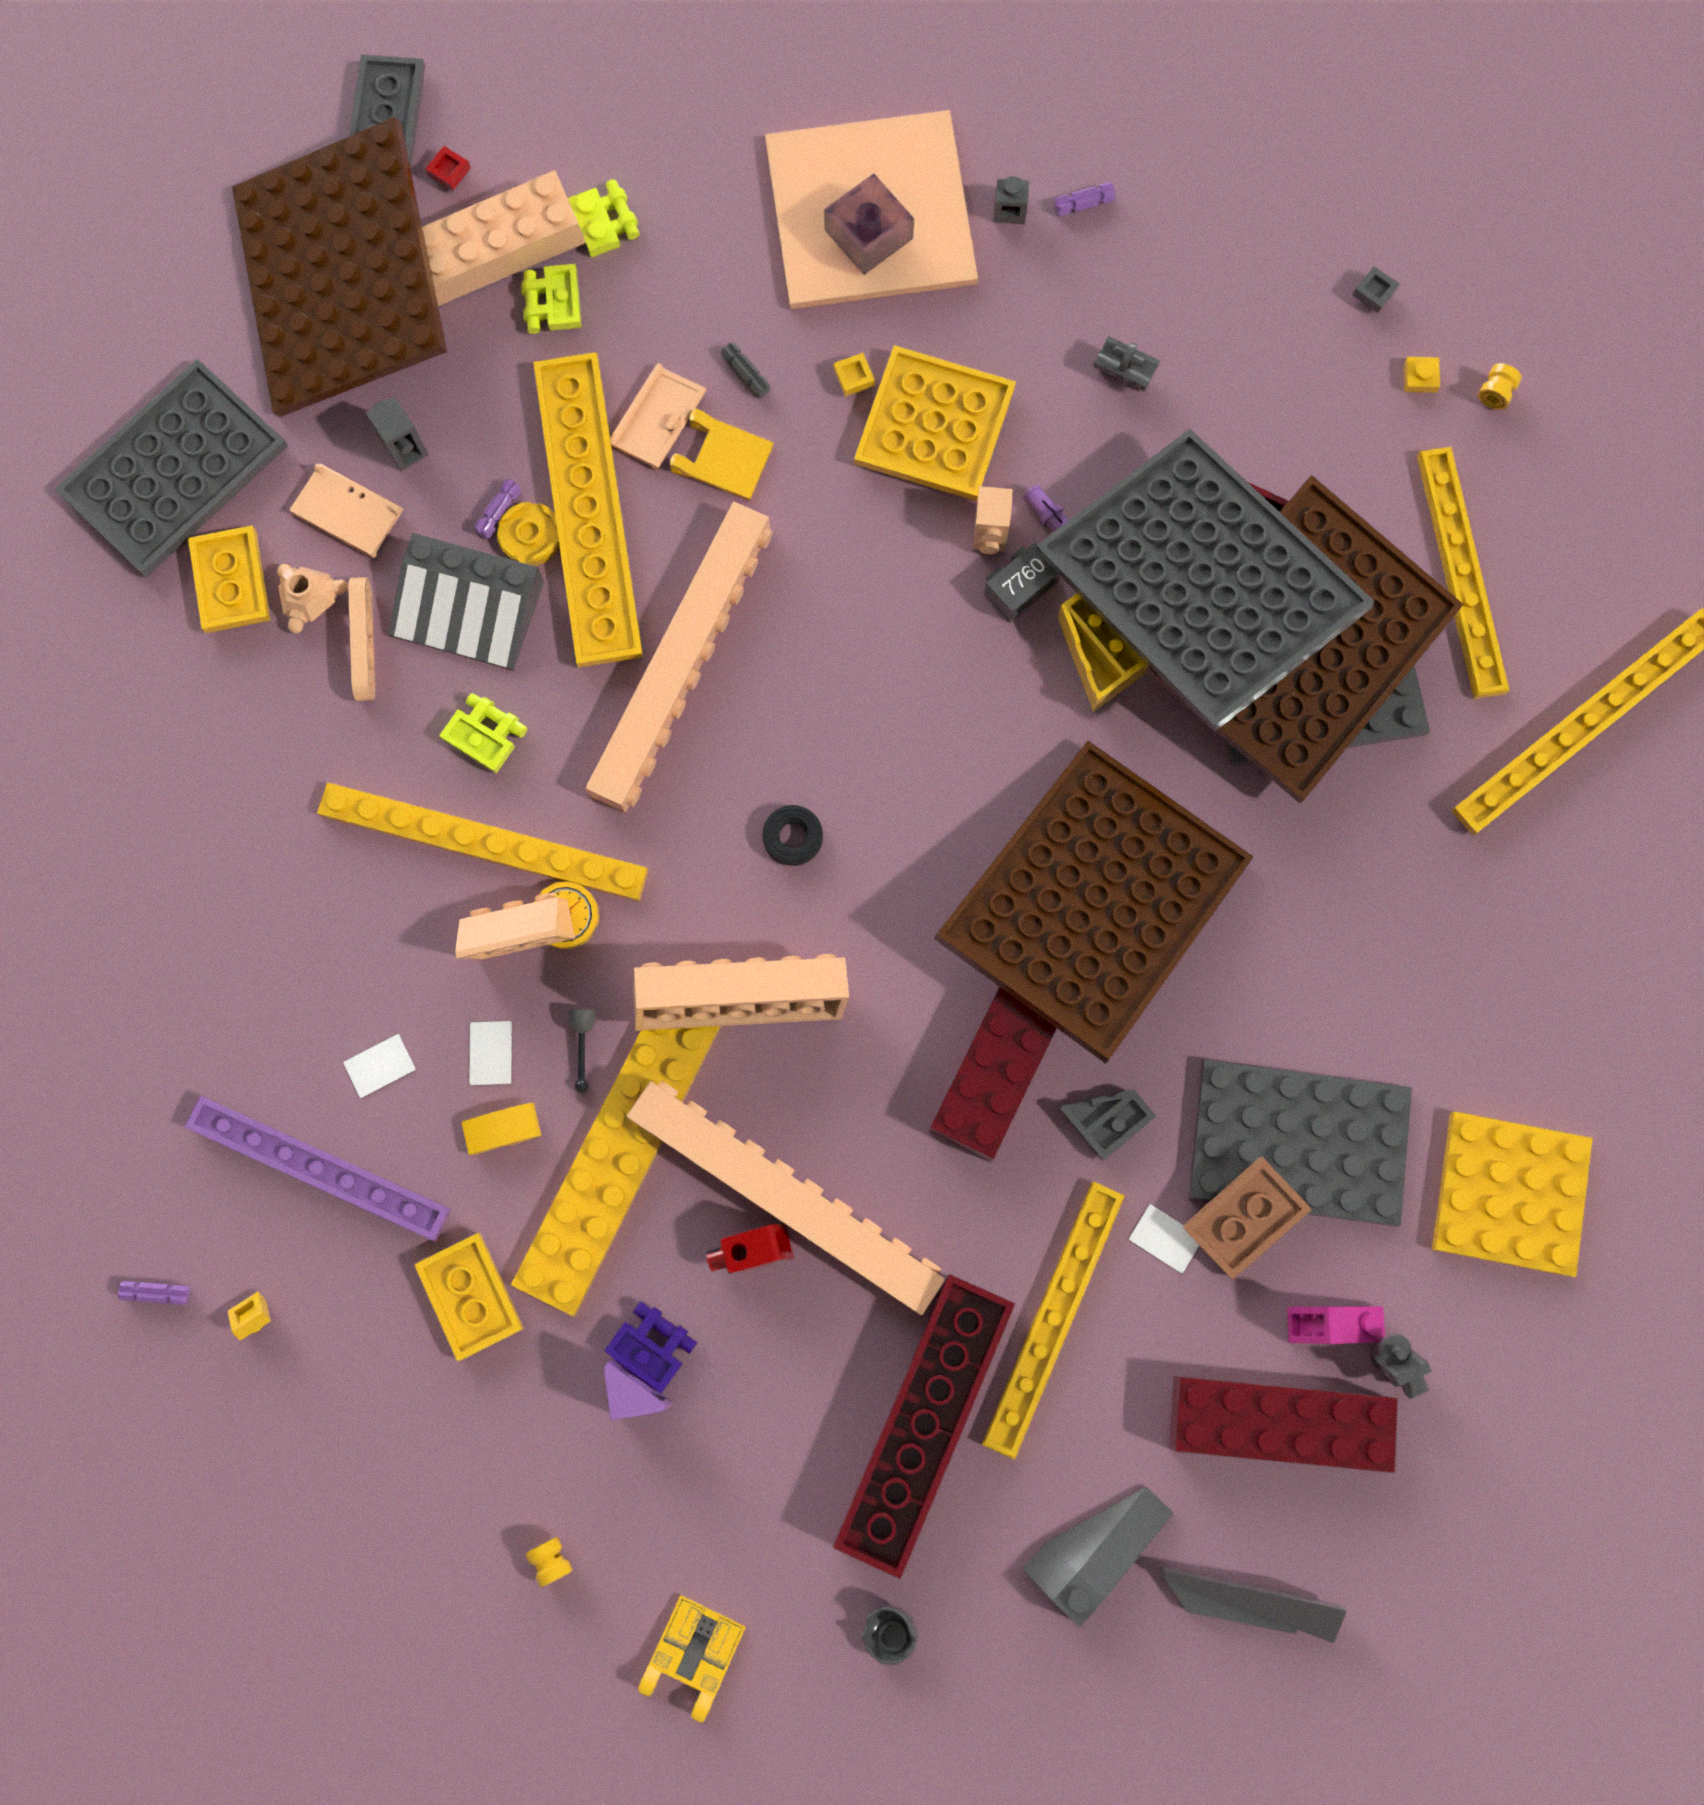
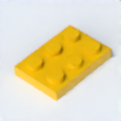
(229, 579)
(469, 1297)

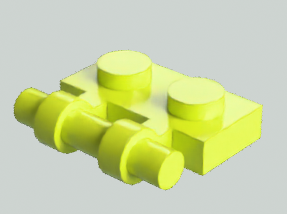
(595, 223)
(561, 298)
(479, 741)

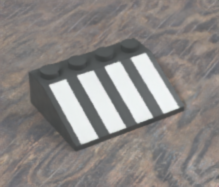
(464, 601)

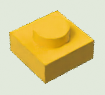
(854, 374)
(1421, 374)
(249, 1316)

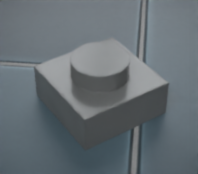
(1376, 289)

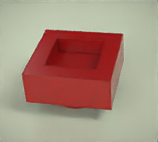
(448, 168)

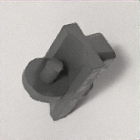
(1126, 363)
(1402, 1365)

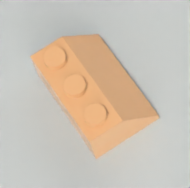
(514, 928)

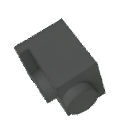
(1011, 192)

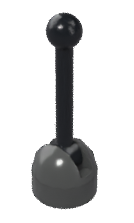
(581, 1022)

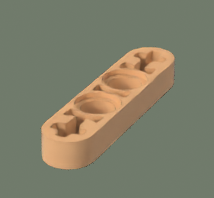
(361, 639)

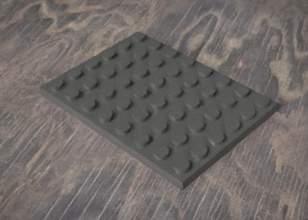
(1204, 578)

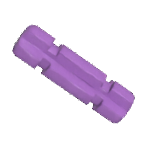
(1084, 199)
(497, 507)
(154, 1293)

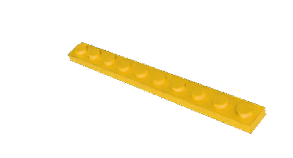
(1582, 725)
(483, 841)

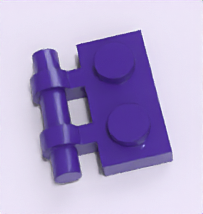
(644, 1356)

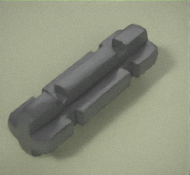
(745, 370)

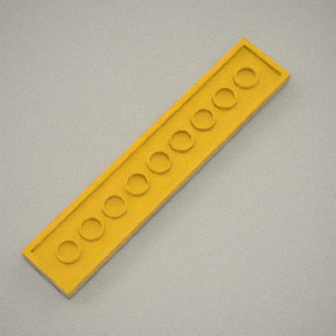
(587, 510)
(607, 1171)

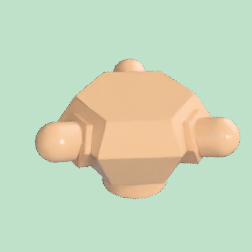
(306, 594)

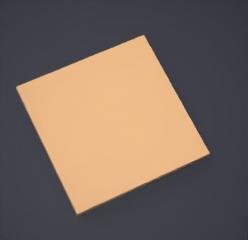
(921, 169)

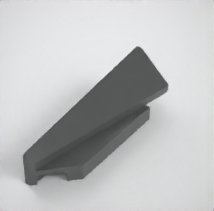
(1255, 1605)

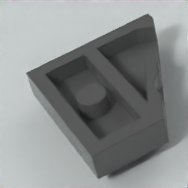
(1108, 1120)

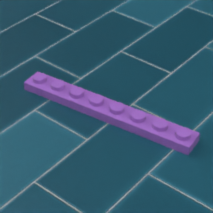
(318, 1168)

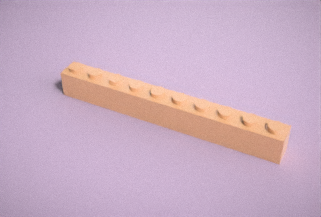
(679, 658)
(786, 1198)

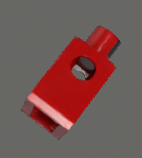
(763, 1246)

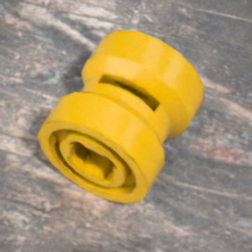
(1500, 384)
(548, 1562)

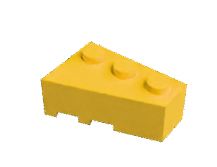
(1099, 653)

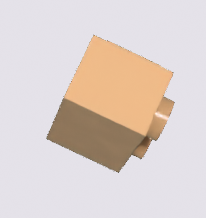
(992, 519)

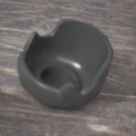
(890, 1635)

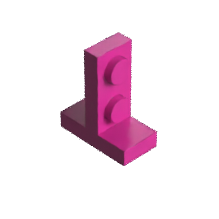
(1335, 1324)

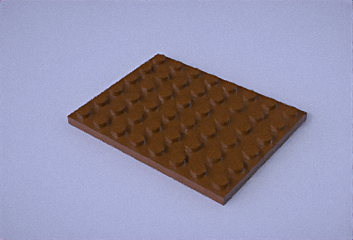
(338, 268)
(1327, 700)
(1094, 900)

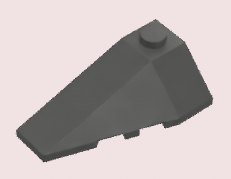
(1091, 1558)

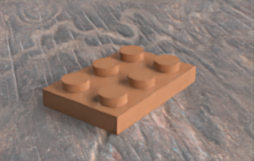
(1247, 1217)

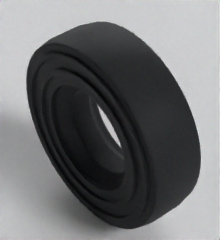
(802, 853)

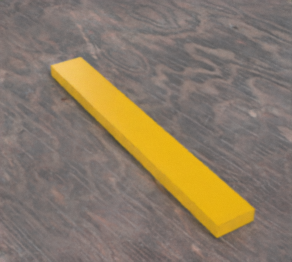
(1463, 572)
(1052, 1320)

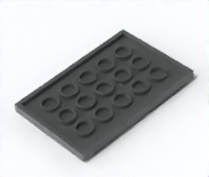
(171, 467)
(1325, 1135)

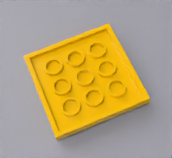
(935, 423)
(1512, 1194)

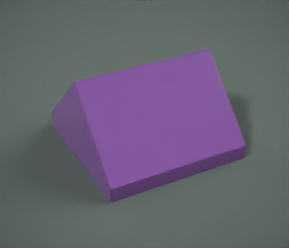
(630, 1394)

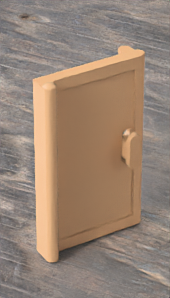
(654, 412)
(354, 518)

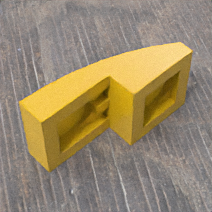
(501, 1128)

